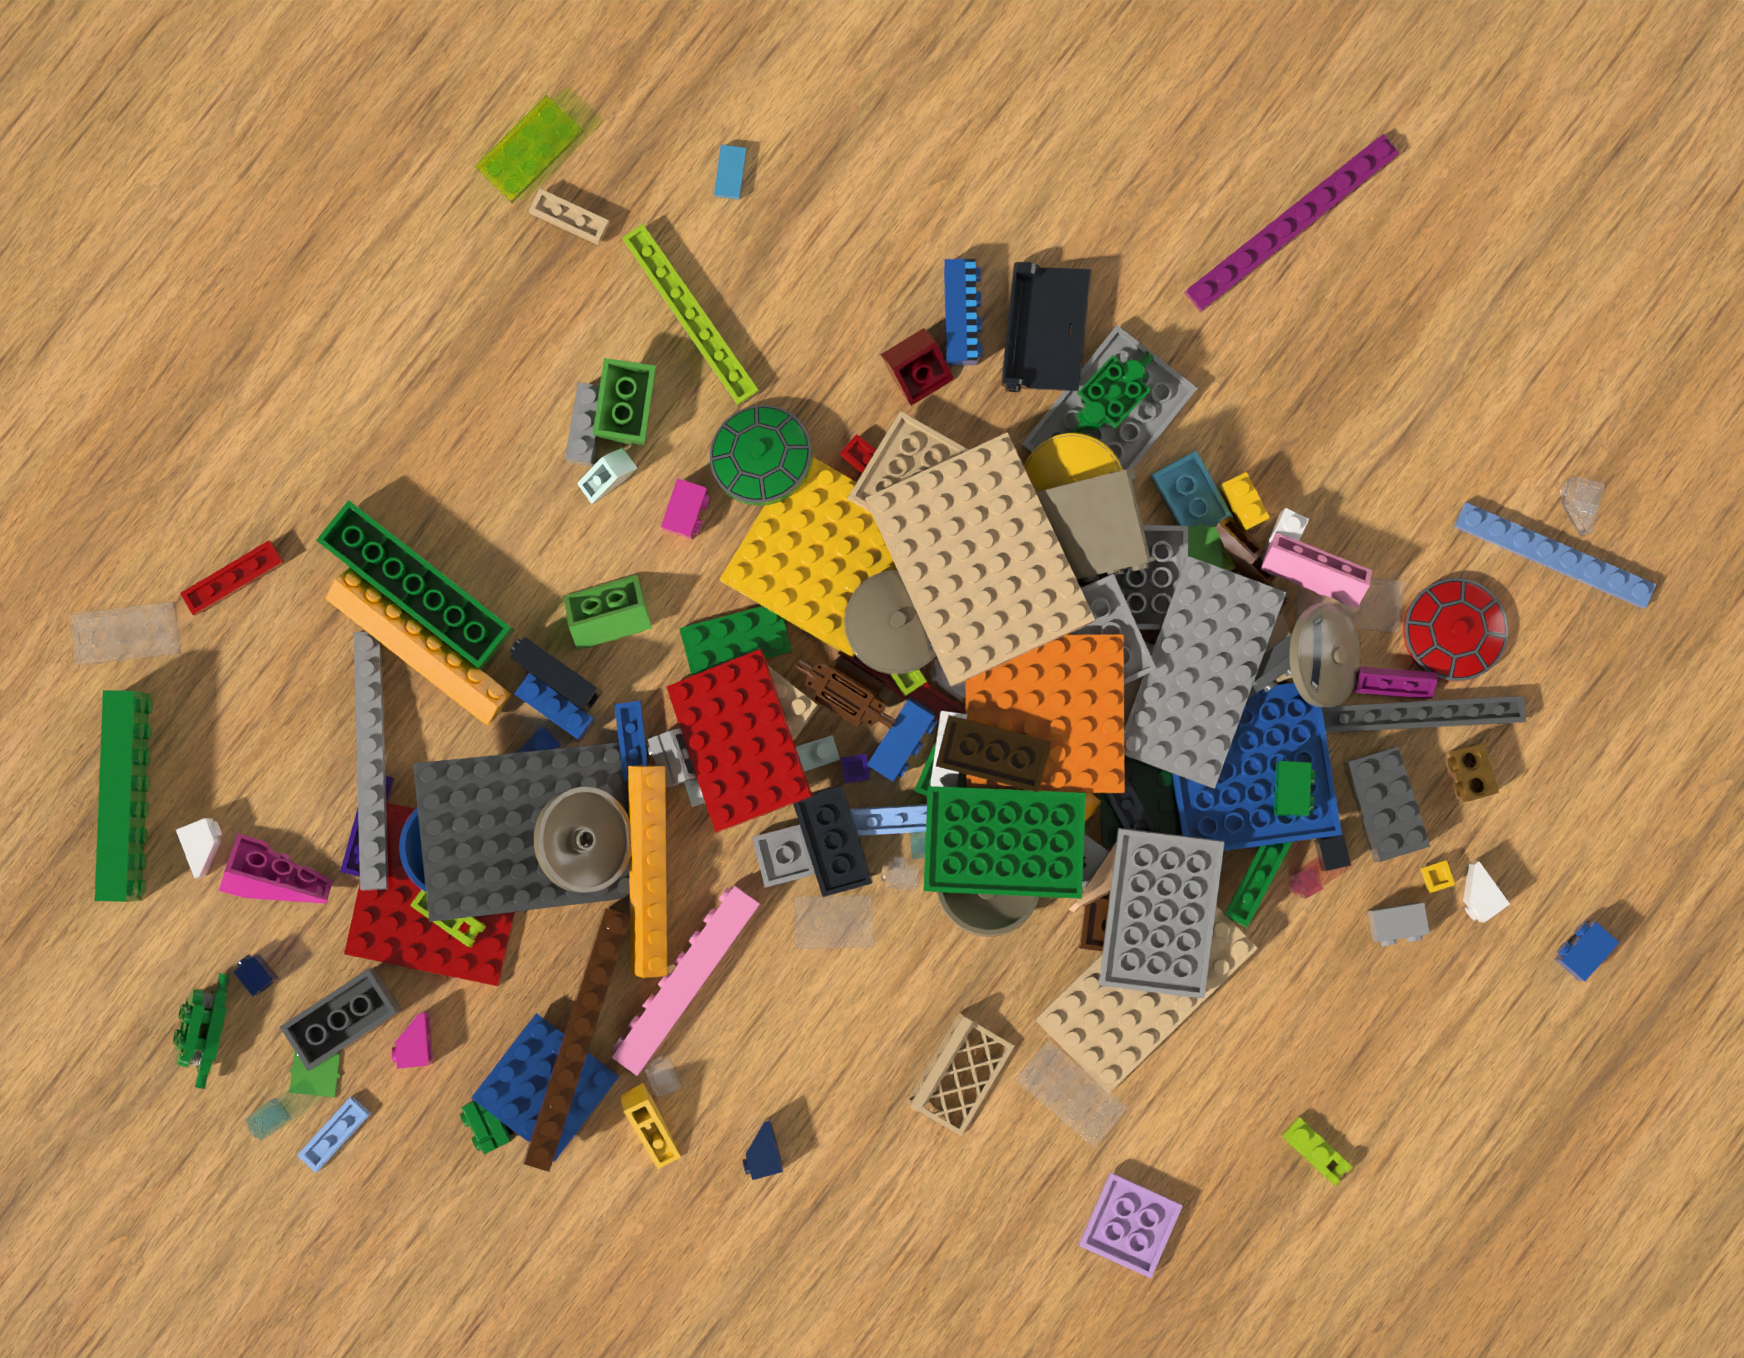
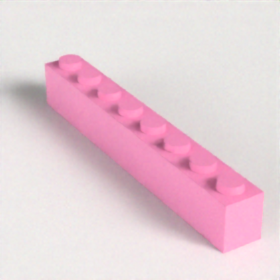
(686, 980)

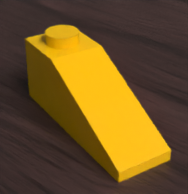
(649, 1125)

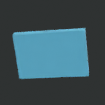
(1190, 492)

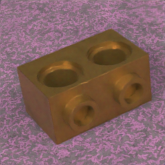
(1480, 770)

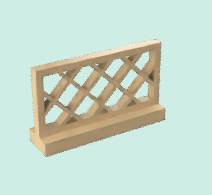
(940, 1063)

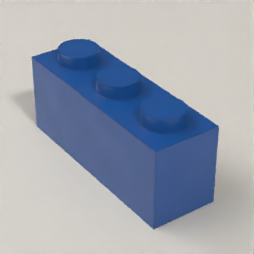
(555, 706)
(903, 739)

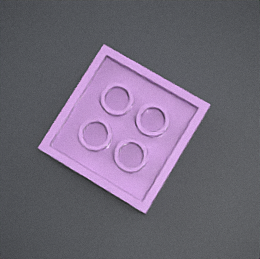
(1130, 1225)

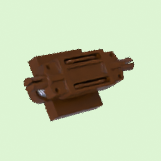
(848, 691)

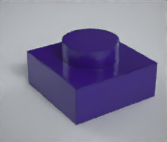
(855, 768)

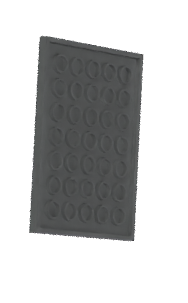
(482, 822)

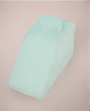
(607, 475)

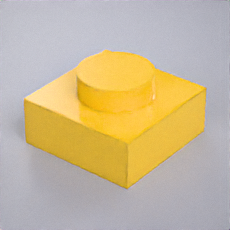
(1437, 876)

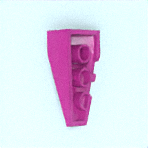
(262, 873)

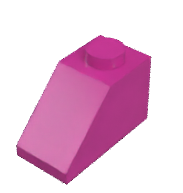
(414, 1044)

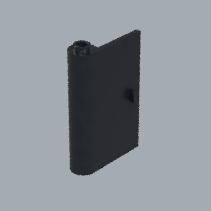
(1038, 336)

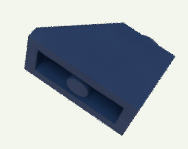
(763, 1154)

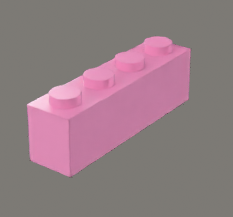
(1316, 570)

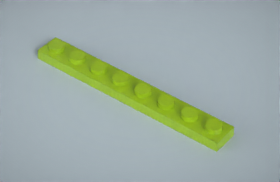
(690, 314)

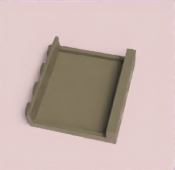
(1098, 524)

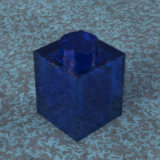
(255, 974)

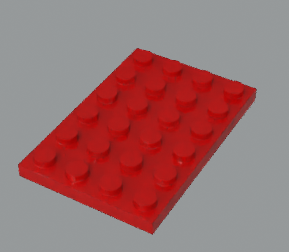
(739, 741)

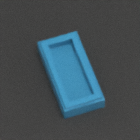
(730, 172)

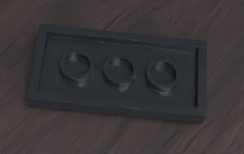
(833, 841)

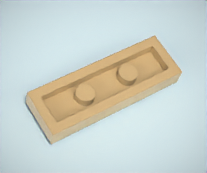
(569, 216)

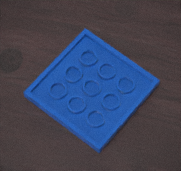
(521, 1077)

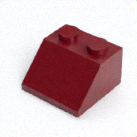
(917, 366)

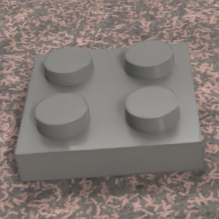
(783, 856)

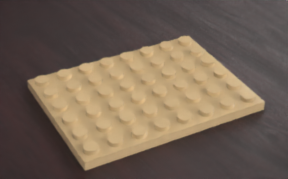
(980, 560)

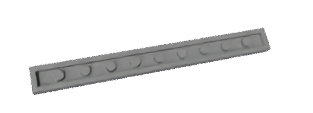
(371, 762)

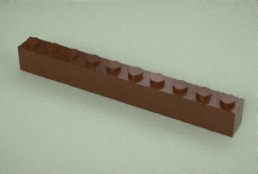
(576, 1040)

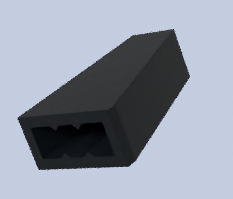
(555, 673)

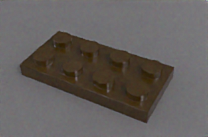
(993, 753)

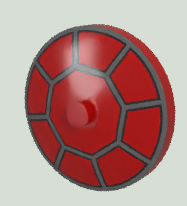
(1455, 629)

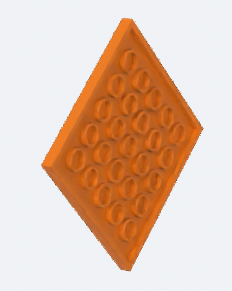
(1065, 695)

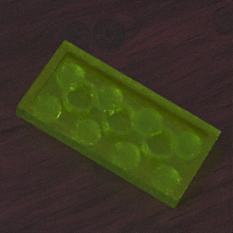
(529, 149)

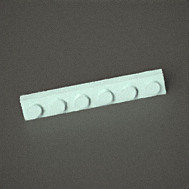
(811, 755)

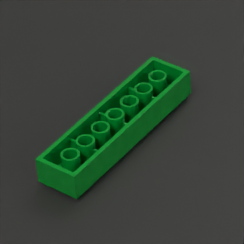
(415, 585)
(123, 796)

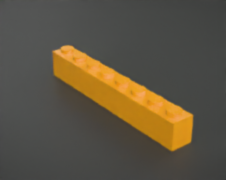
(418, 646)
(647, 871)

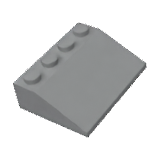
(1157, 583)

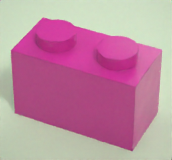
(685, 509)

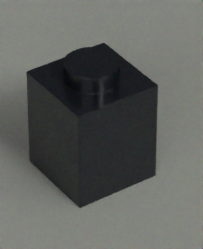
(1332, 852)

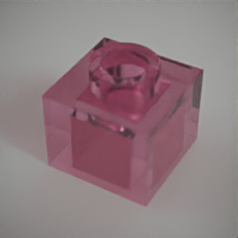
(1305, 882)

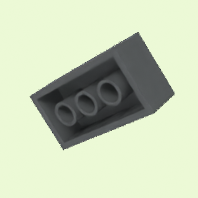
(1386, 804)
(340, 1018)

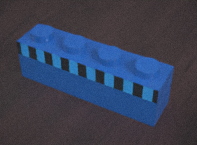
(961, 312)

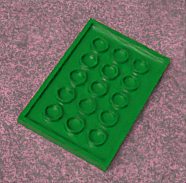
(1004, 842)

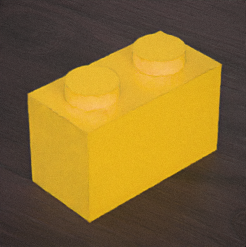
(1244, 502)

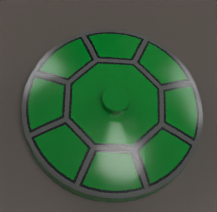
(761, 455)

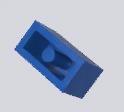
(1586, 950)

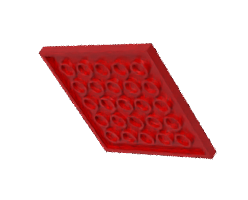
(397, 934)

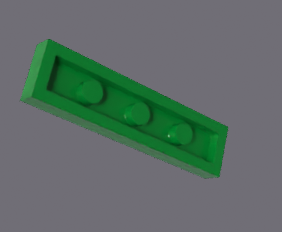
(1256, 883)

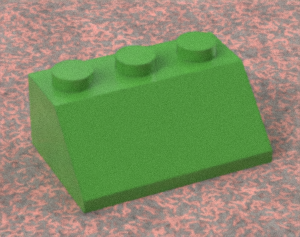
(624, 401)
(607, 612)

